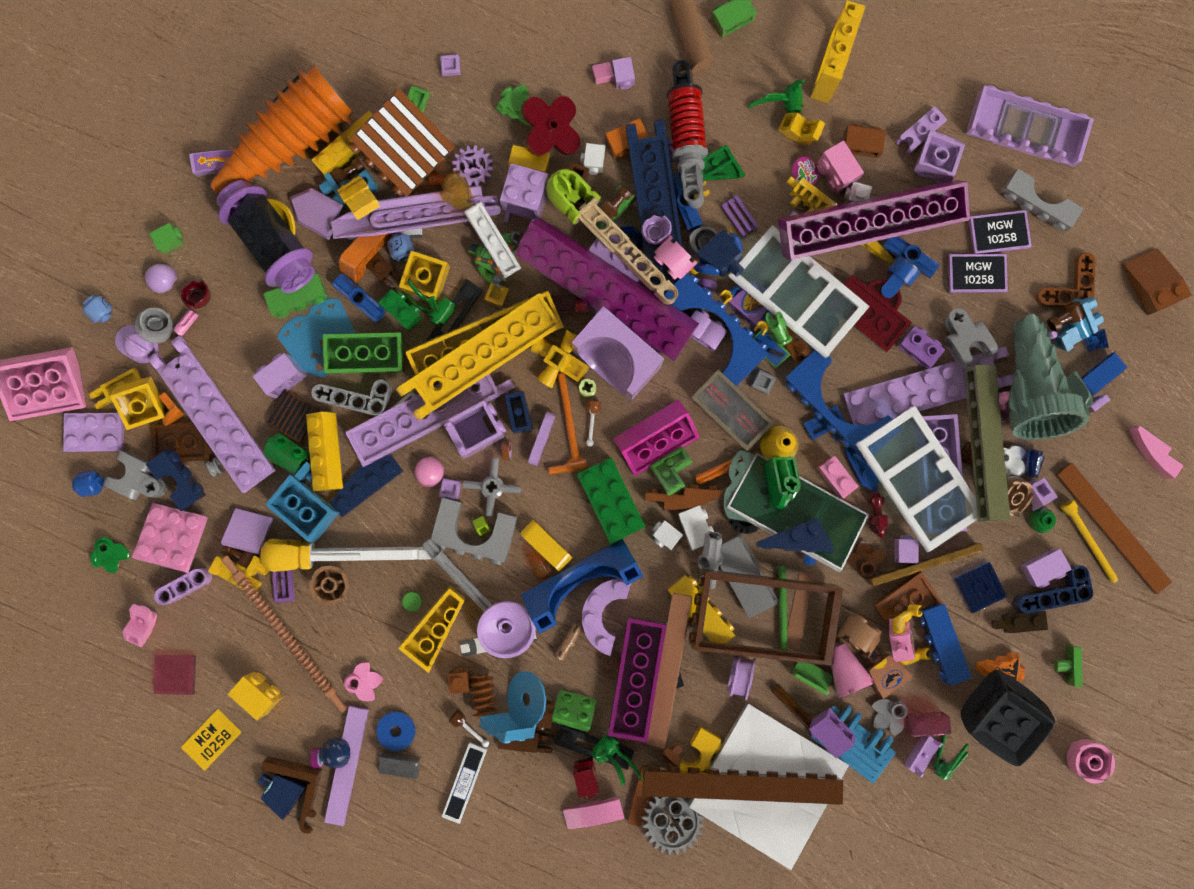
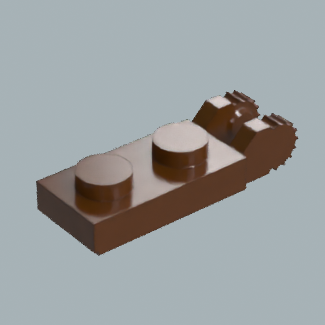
(382, 269)
(529, 745)

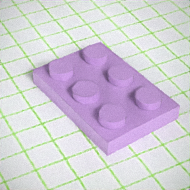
(93, 432)

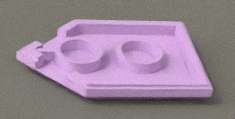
(315, 211)

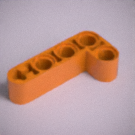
(359, 253)

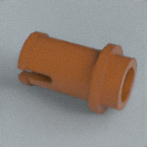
(436, 178)

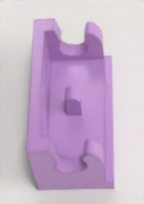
(922, 754)

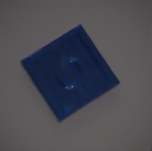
(980, 587)

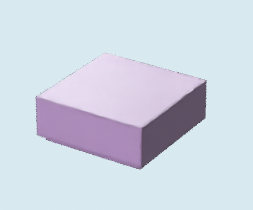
(450, 65)
(450, 489)

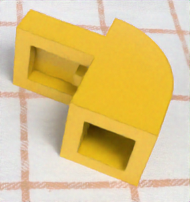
(801, 130)

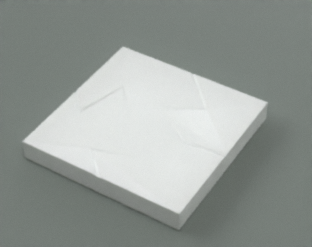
(764, 746)

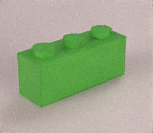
(282, 303)

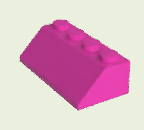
(656, 437)

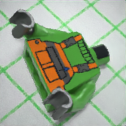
(485, 263)

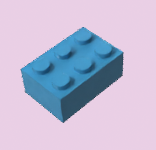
(302, 509)

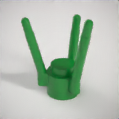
(945, 769)

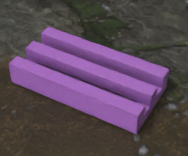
(749, 217)
(283, 584)

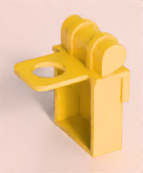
(358, 197)

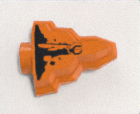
(1007, 664)

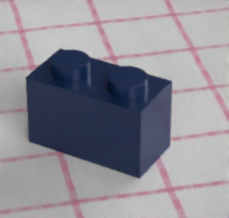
(518, 412)

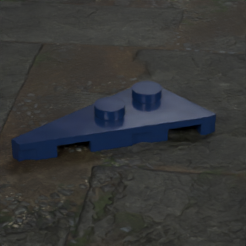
(803, 537)

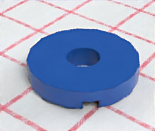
(392, 742)

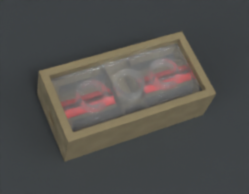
(732, 410)

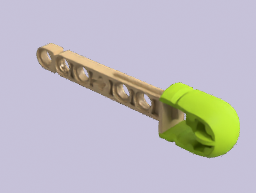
(561, 194)

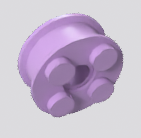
(741, 676)

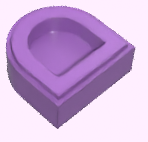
(709, 284)

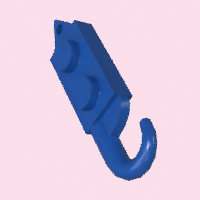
(861, 469)

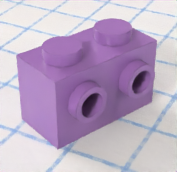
(921, 347)
(832, 733)

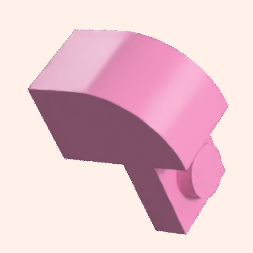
(140, 625)

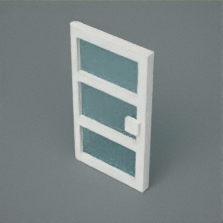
(802, 290)
(920, 478)

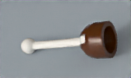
(458, 719)

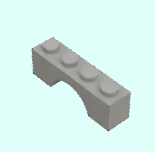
(1021, 190)

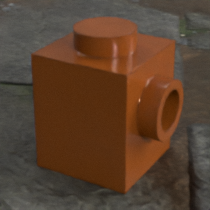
(459, 680)

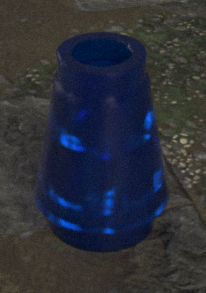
(1034, 461)

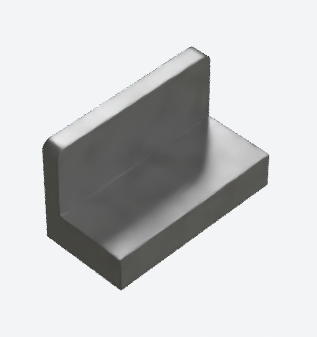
(399, 765)

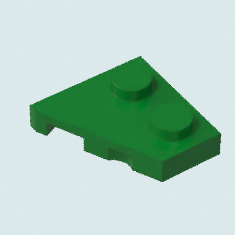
(721, 166)

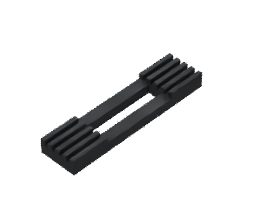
(468, 293)
(567, 738)

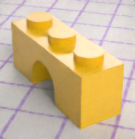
(707, 744)

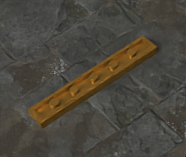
(925, 564)

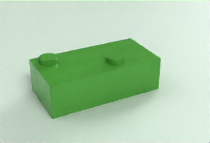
(363, 353)

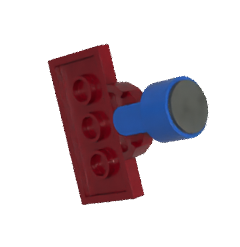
(882, 320)

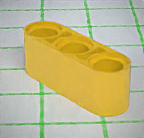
(546, 545)

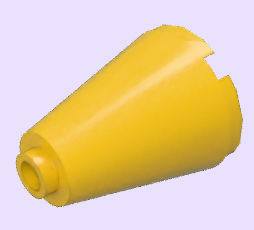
(772, 442)

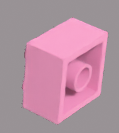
(839, 167)

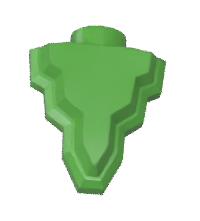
(512, 101)

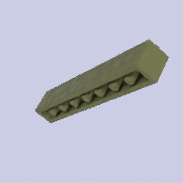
(987, 444)

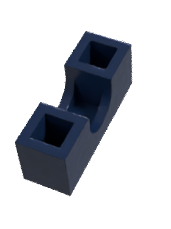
(187, 490)

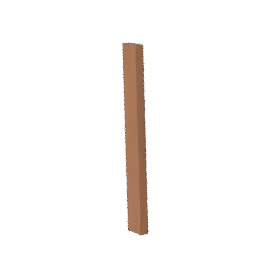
(669, 669)

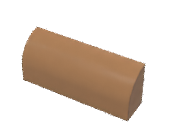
(691, 34)

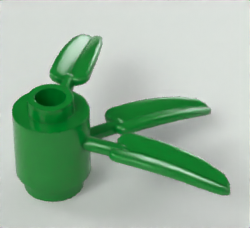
(791, 95)
(440, 310)
(606, 749)

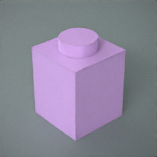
(623, 73)
(906, 549)

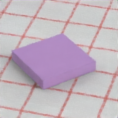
(247, 531)

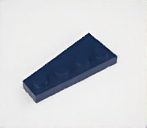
(365, 483)

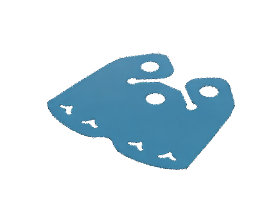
(307, 337)

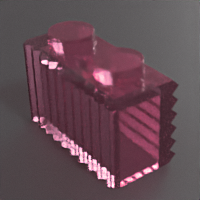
(928, 724)

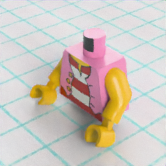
(902, 638)

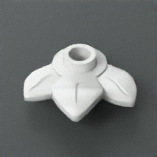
(1013, 461)

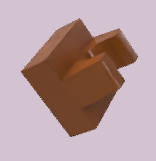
(671, 755)

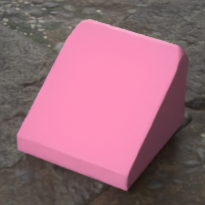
(603, 73)

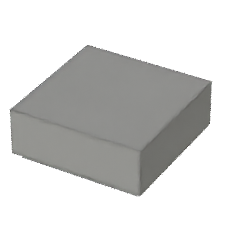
(763, 382)

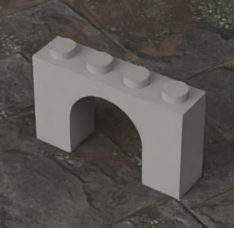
(446, 534)

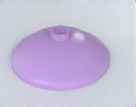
(510, 640)

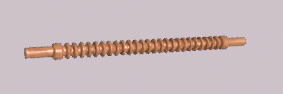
(329, 692)

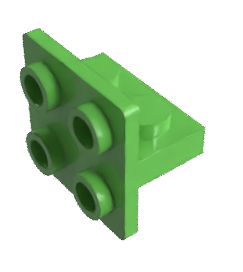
(574, 710)

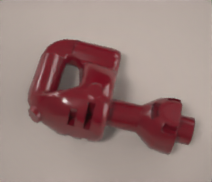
(878, 522)

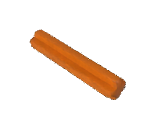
(714, 472)

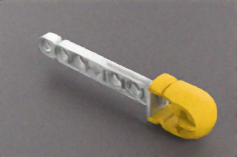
(291, 554)

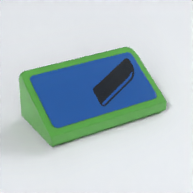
(776, 354)

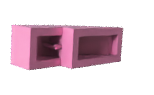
(1155, 452)
(594, 813)

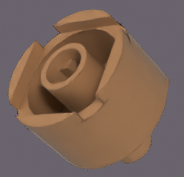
(859, 635)

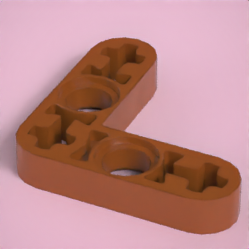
(1072, 293)

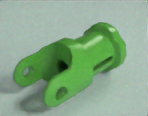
(779, 329)

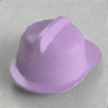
(133, 345)

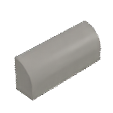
(740, 559)

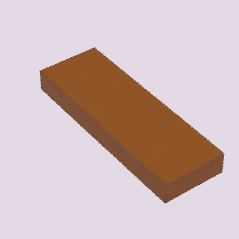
(638, 803)

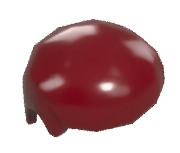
(195, 294)

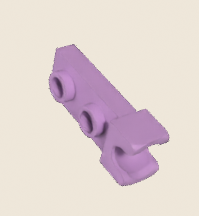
(919, 131)

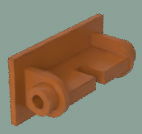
(797, 348)

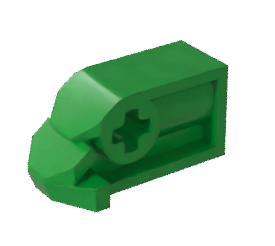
(782, 480)

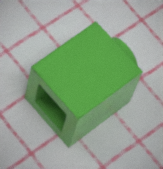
(167, 238)

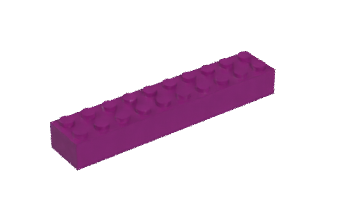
(874, 219)
(605, 286)

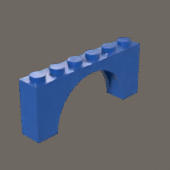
(745, 350)
(807, 384)
(546, 597)

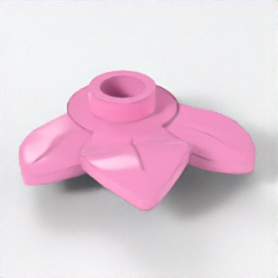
(366, 682)

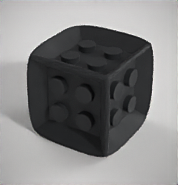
(1007, 718)

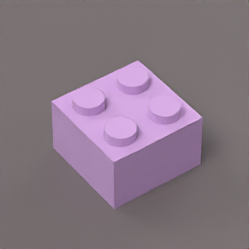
(279, 375)

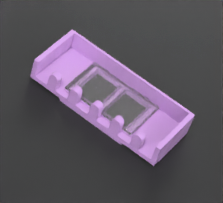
(1029, 126)

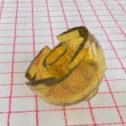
(456, 191)

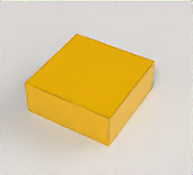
(496, 295)

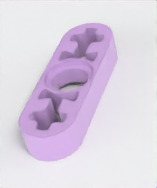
(542, 438)

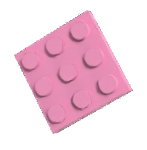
(170, 537)

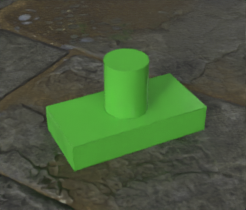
(1071, 665)

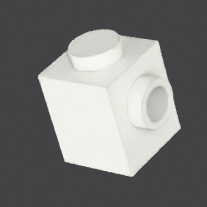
(593, 158)
(857, 192)
(666, 535)

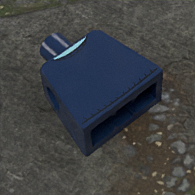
(281, 793)

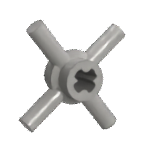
(488, 481)

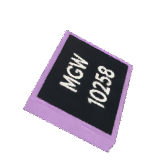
(1000, 232)
(977, 273)

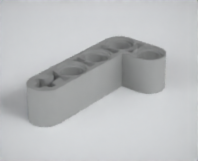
(351, 397)

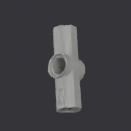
(711, 554)

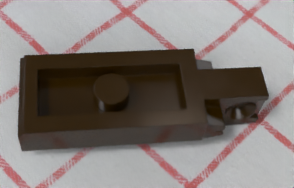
(1022, 622)

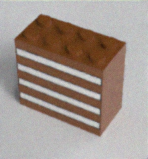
(400, 144)

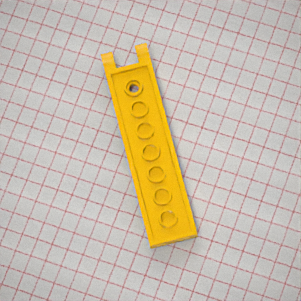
(482, 354)

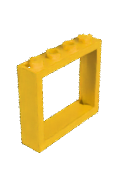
(837, 51)

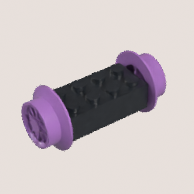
(265, 236)

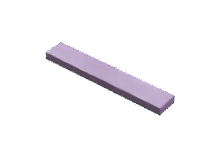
(344, 776)

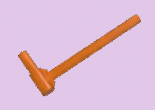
(576, 463)

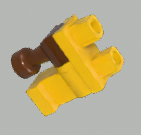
(248, 562)

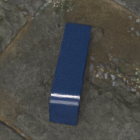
(1052, 595)

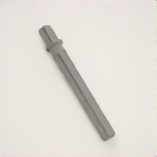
(456, 574)

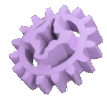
(477, 158)

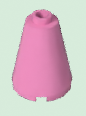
(848, 671)

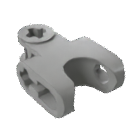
(966, 335)
(136, 479)

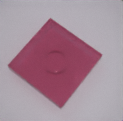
(174, 674)

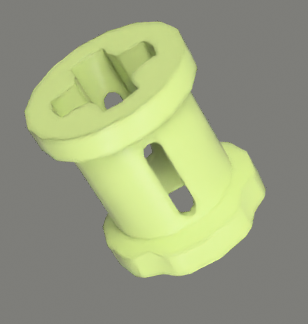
(590, 382)

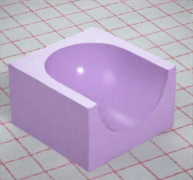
(617, 354)

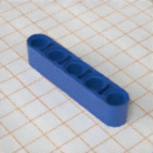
(1103, 373)

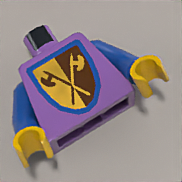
(746, 307)

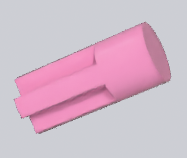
(184, 324)

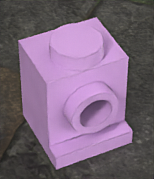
(1041, 493)

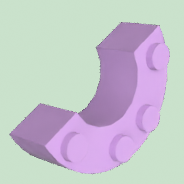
(592, 613)

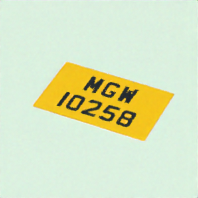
(211, 739)

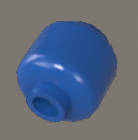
(87, 483)

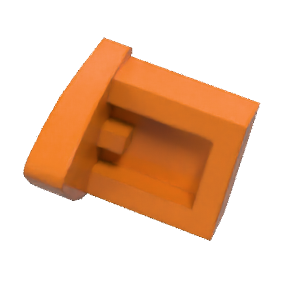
(174, 413)

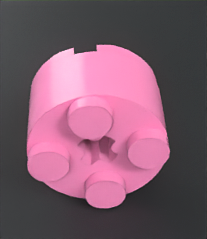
(674, 257)
(1093, 771)

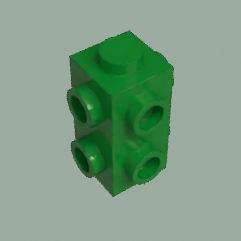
(285, 453)

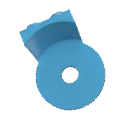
(521, 719)

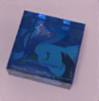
(1097, 341)

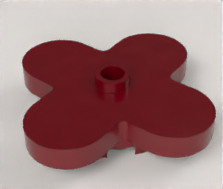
(550, 126)

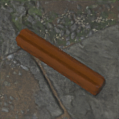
(793, 707)

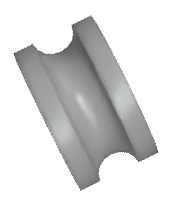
(214, 467)

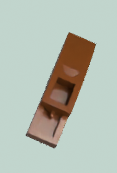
(691, 497)

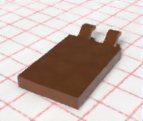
(183, 439)

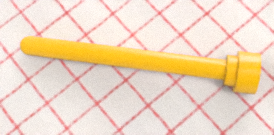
(1071, 510)

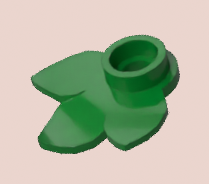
(108, 558)

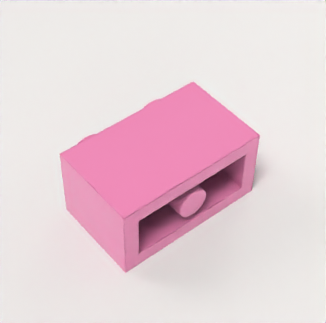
(837, 477)

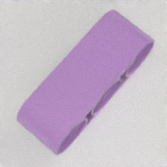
(175, 591)

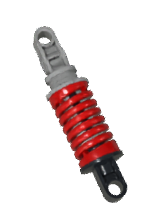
(688, 131)

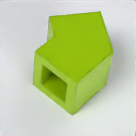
(481, 525)

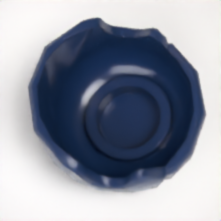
(335, 753)

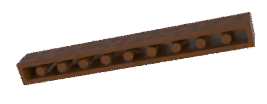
(742, 786)

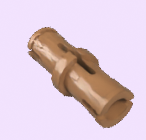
(568, 641)

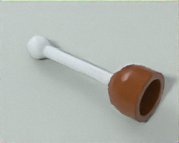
(593, 408)

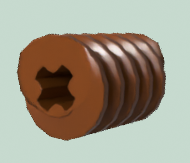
(483, 695)

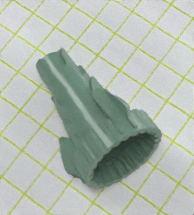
(1041, 396)

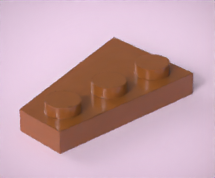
(912, 591)

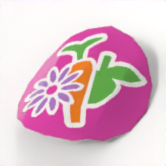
(805, 168)

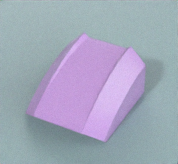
(939, 157)

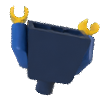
(720, 255)

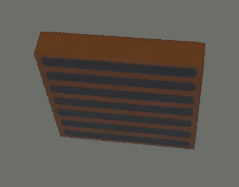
(290, 416)

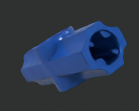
(689, 215)
(900, 247)
(351, 290)

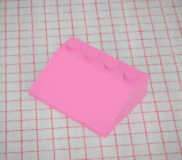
(41, 384)

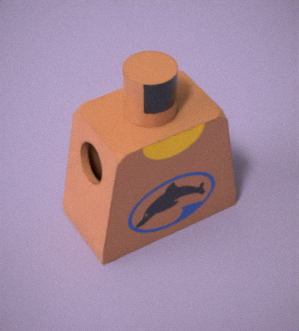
(886, 673)

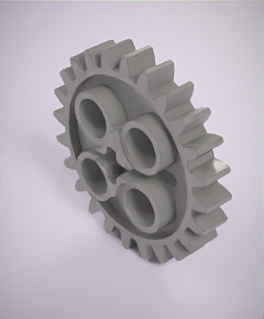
(659, 833)

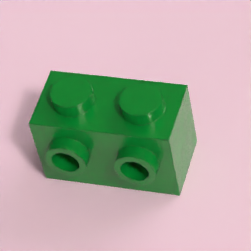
(400, 310)

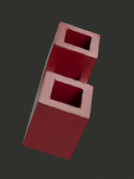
(586, 778)

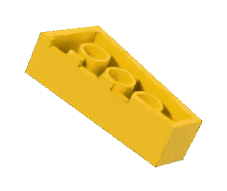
(431, 631)

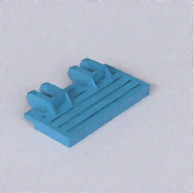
(863, 755)

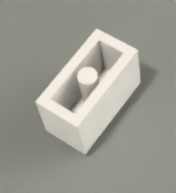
(695, 526)

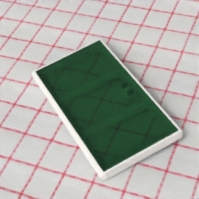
(838, 518)

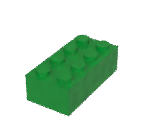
(611, 500)

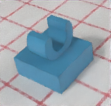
(304, 472)

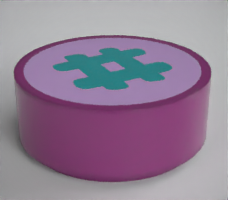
(315, 759)

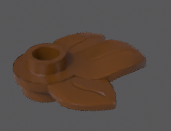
(866, 556)

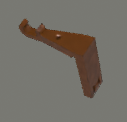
(301, 772)

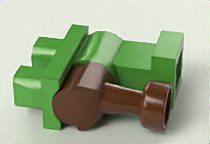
(617, 206)

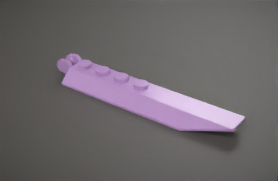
(409, 214)

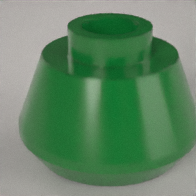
(1042, 520)

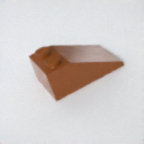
(1156, 281)

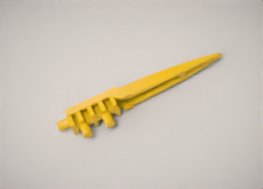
(817, 200)

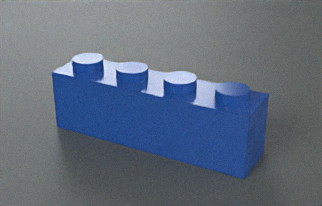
(945, 644)

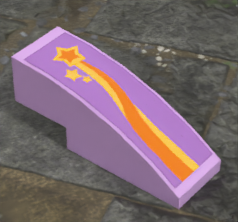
(208, 162)

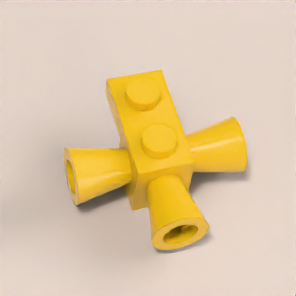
(559, 360)

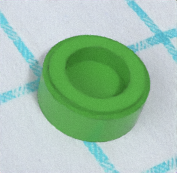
(412, 601)

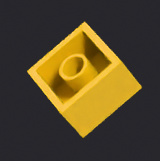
(426, 274)
(138, 403)
(255, 695)

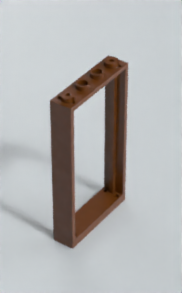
(829, 626)

